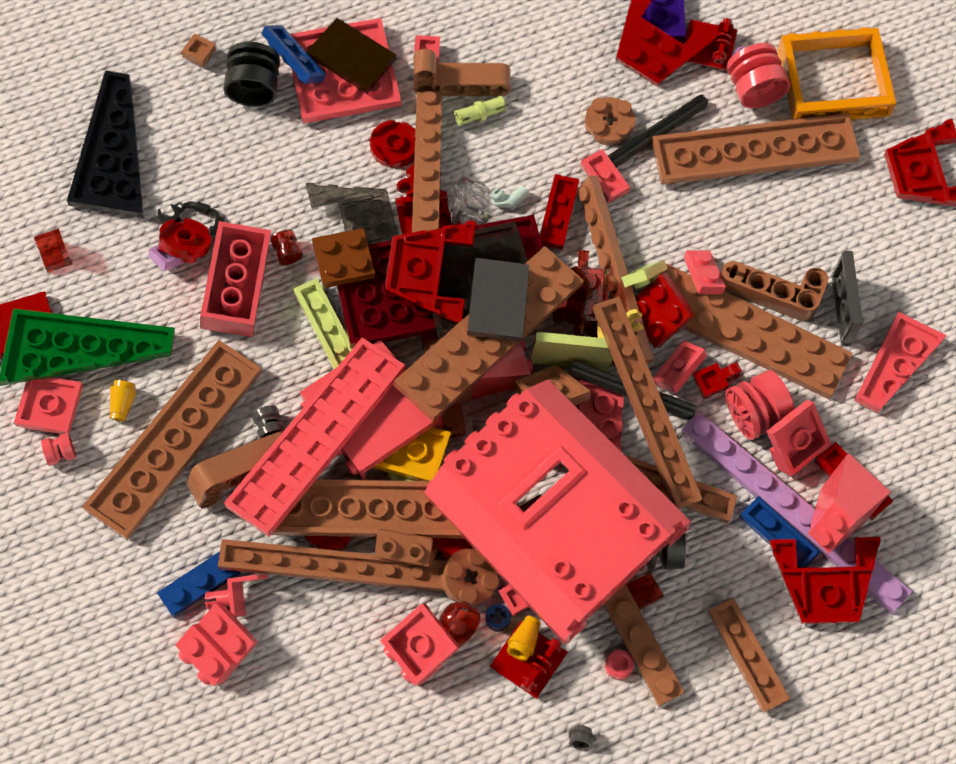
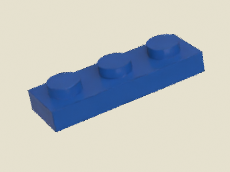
(293, 54)
(194, 585)

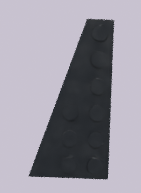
(109, 161)

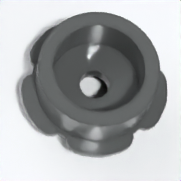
(581, 738)

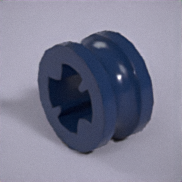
(491, 612)

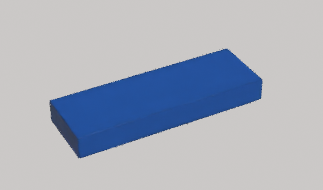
(772, 526)

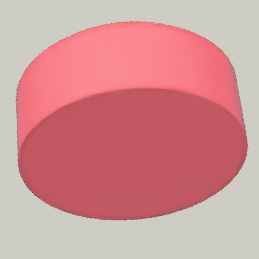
(619, 664)

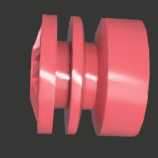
(758, 75)
(759, 403)

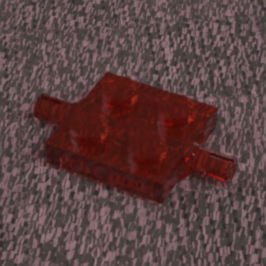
(592, 292)

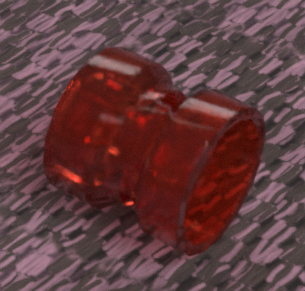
(286, 247)

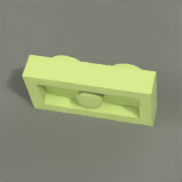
(644, 275)

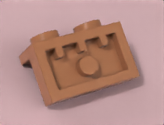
(405, 547)

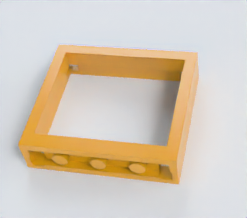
(856, 107)

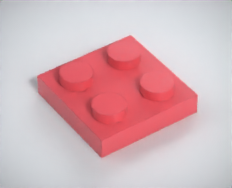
(49, 405)

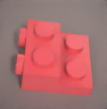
(798, 438)
(216, 645)
(419, 645)

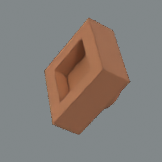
(198, 50)

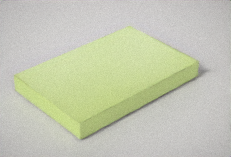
(563, 349)

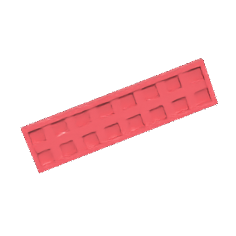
(314, 437)

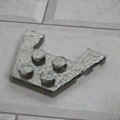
(358, 209)

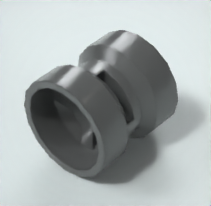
(267, 420)

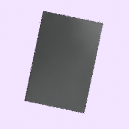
(847, 298)
(498, 299)

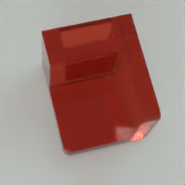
(53, 250)

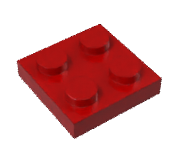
(663, 310)

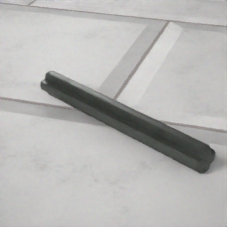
(660, 128)
(614, 383)

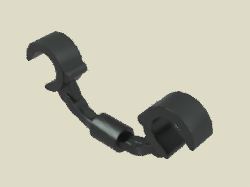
(199, 207)

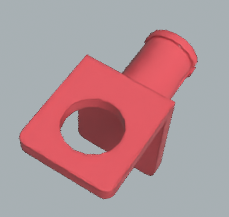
(233, 595)

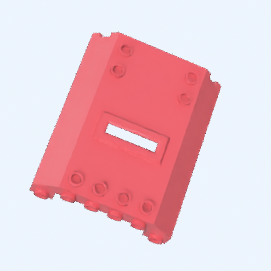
(580, 534)

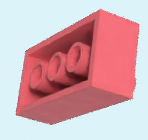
(235, 279)

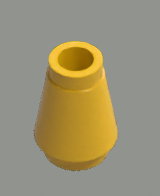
(121, 399)
(524, 639)

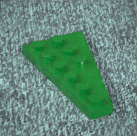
(61, 344)

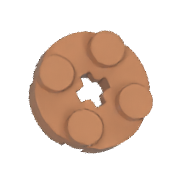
(614, 108)
(454, 572)

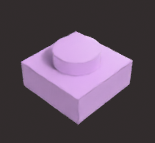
(163, 259)

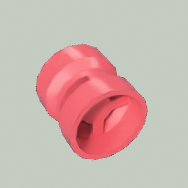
(52, 451)

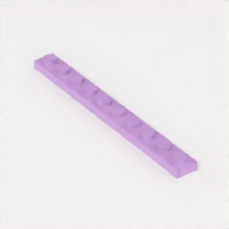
(796, 511)

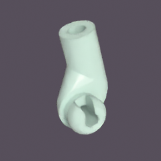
(510, 201)

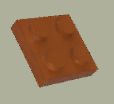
(343, 258)

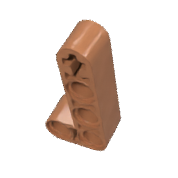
(460, 78)
(771, 285)
(226, 470)

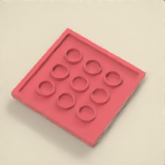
(335, 95)

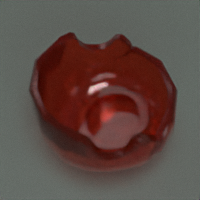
(460, 621)

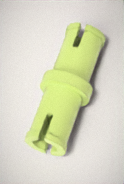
(480, 110)

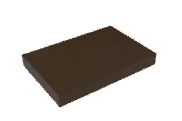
(352, 55)

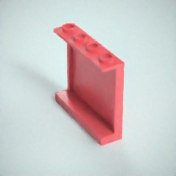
(384, 431)

